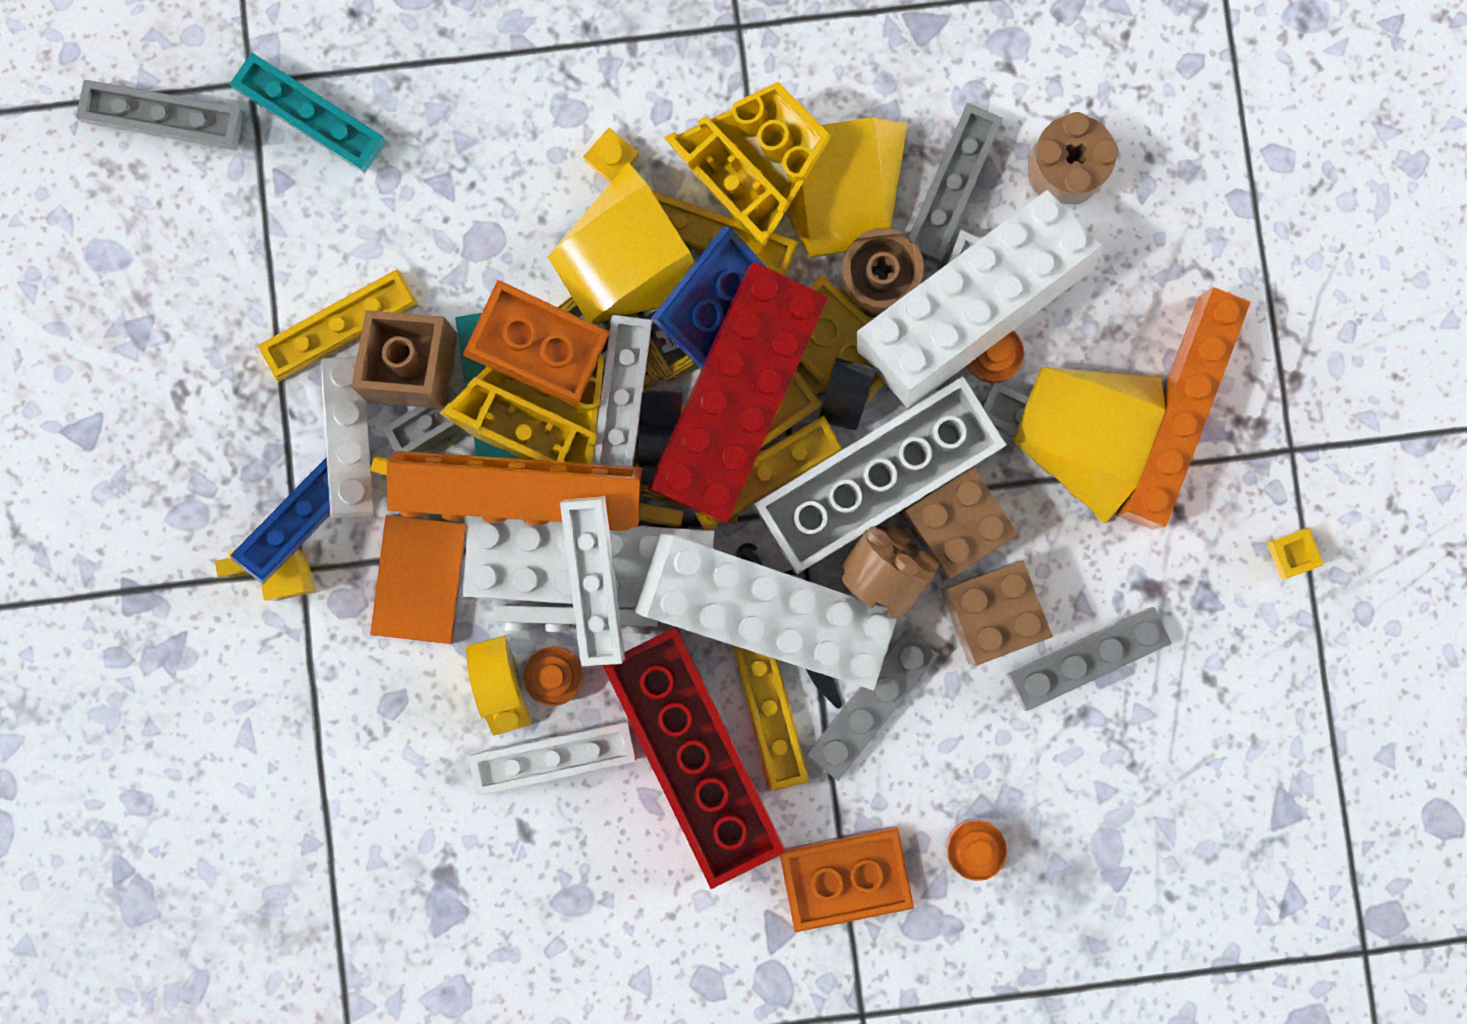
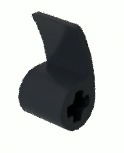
(847, 393)
(656, 423)

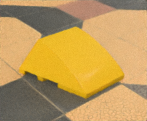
(754, 156)
(849, 185)
(621, 252)
(528, 420)
(1092, 432)

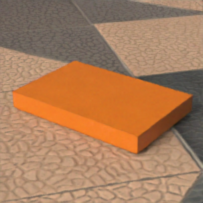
(536, 343)
(418, 579)
(846, 879)

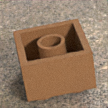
(404, 359)
(959, 523)
(996, 613)

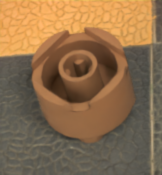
(1075, 138)
(894, 255)
(888, 570)

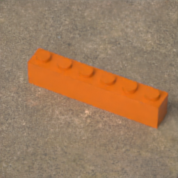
(1188, 401)
(508, 488)

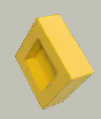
(610, 155)
(1295, 553)

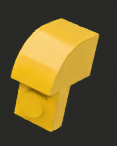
(289, 581)
(496, 685)

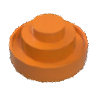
(999, 361)
(553, 676)
(976, 849)

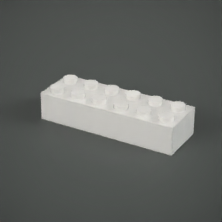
(978, 298)
(879, 475)
(531, 561)
(765, 611)

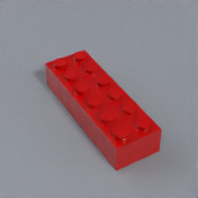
(737, 393)
(694, 758)

